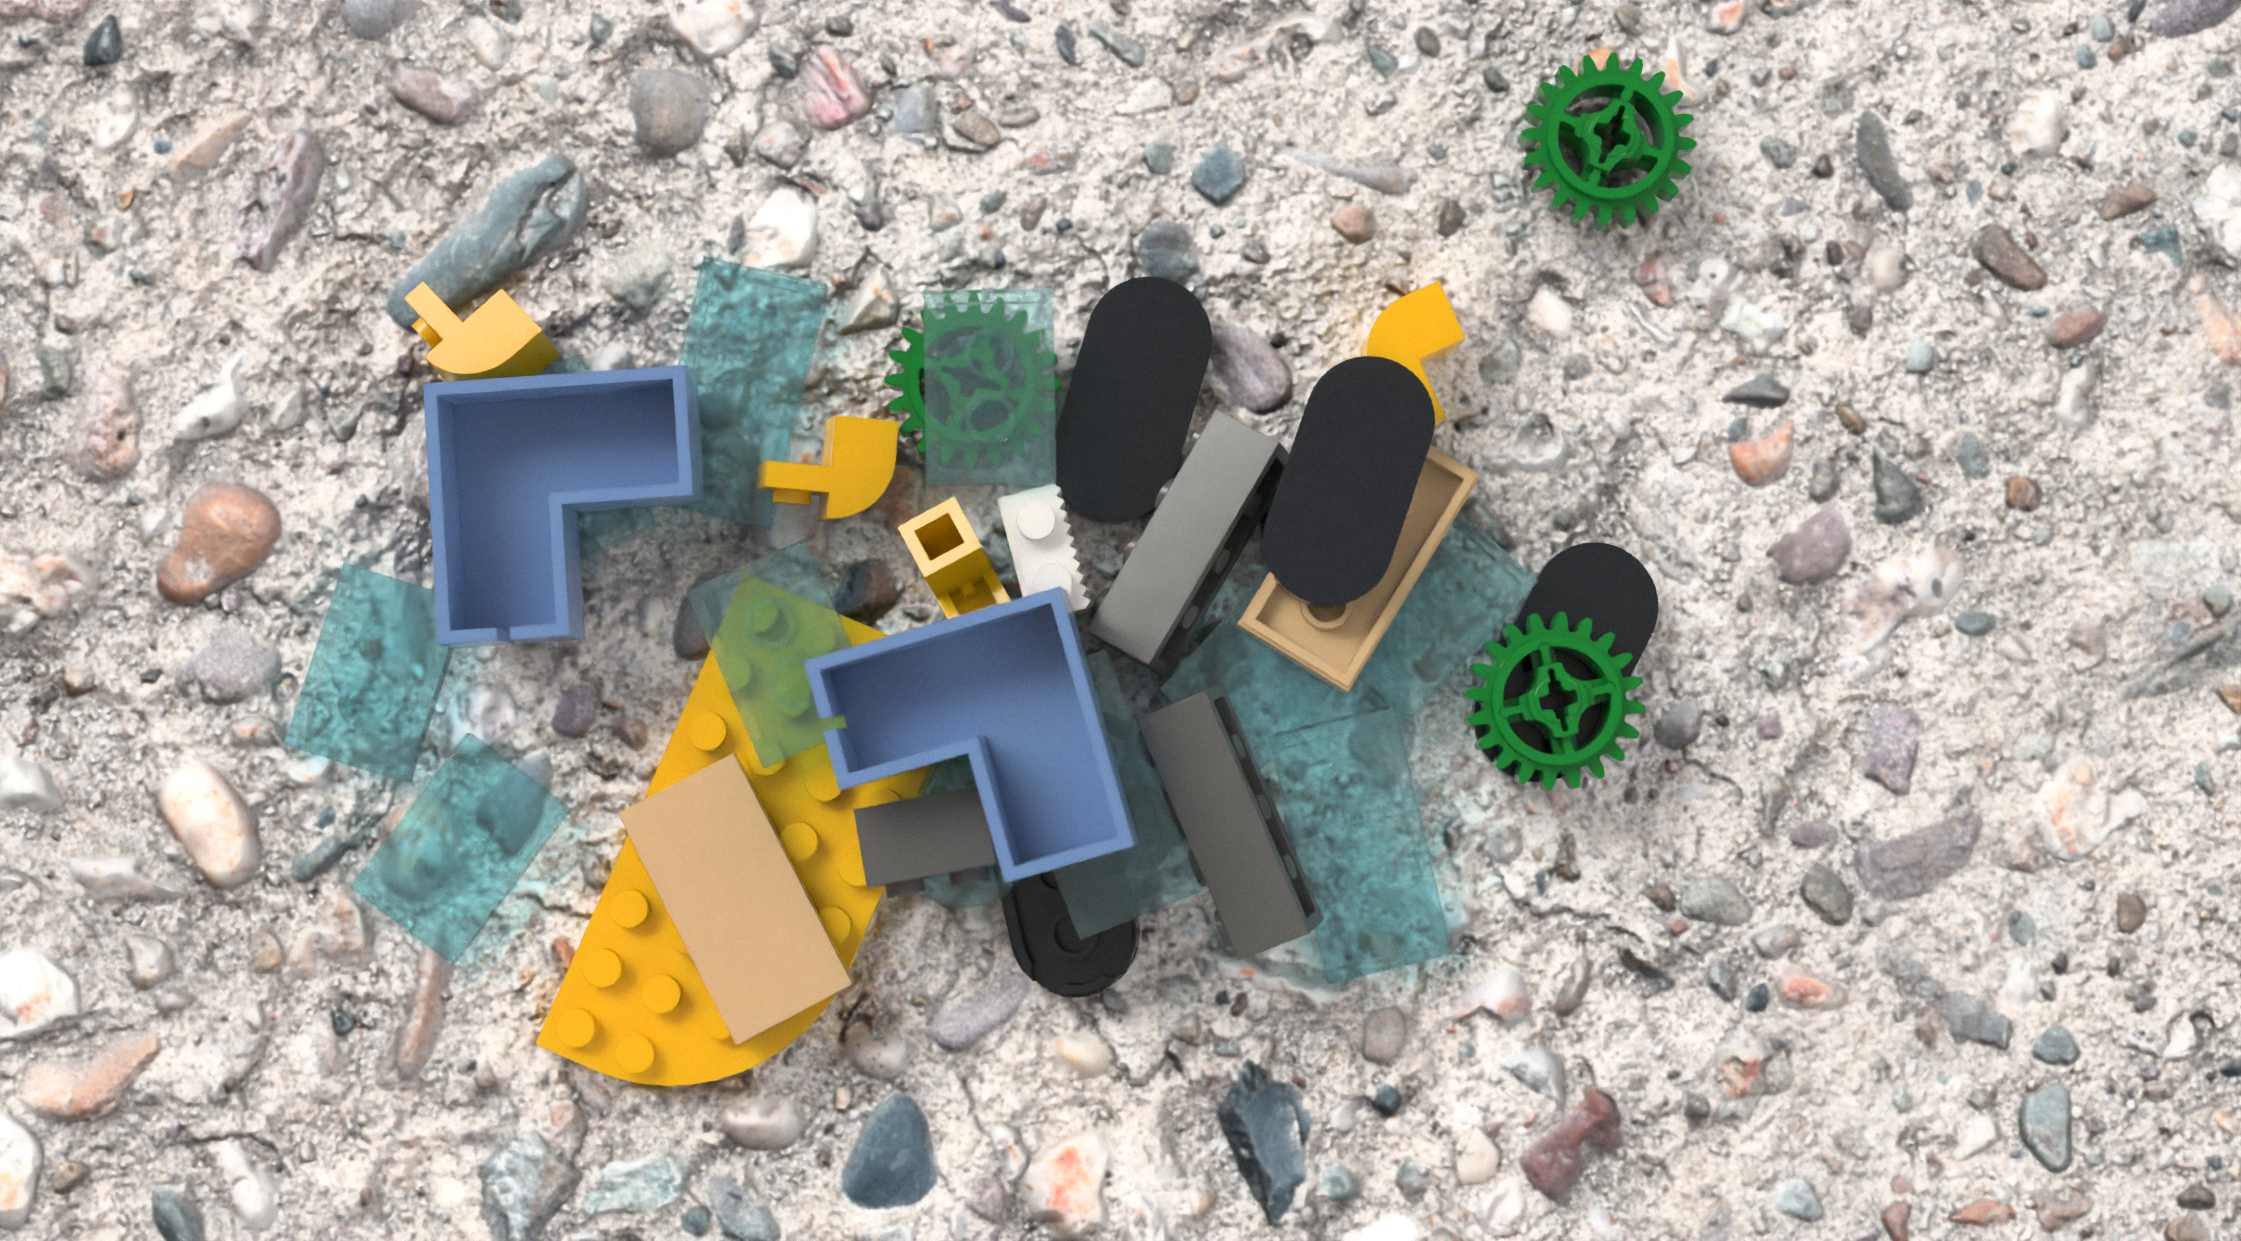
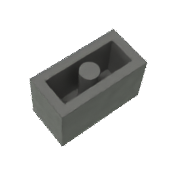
(925, 840)

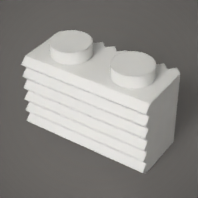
(1043, 544)

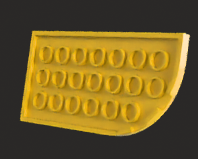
(632, 988)

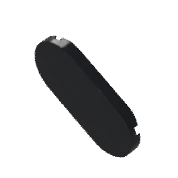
(1131, 399)
(1348, 481)
(1584, 583)
(1050, 947)

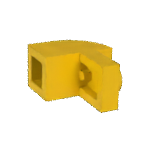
(1416, 332)
(489, 344)
(853, 472)
(952, 560)

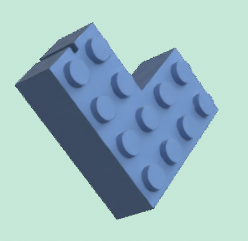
(517, 467)
(1011, 696)

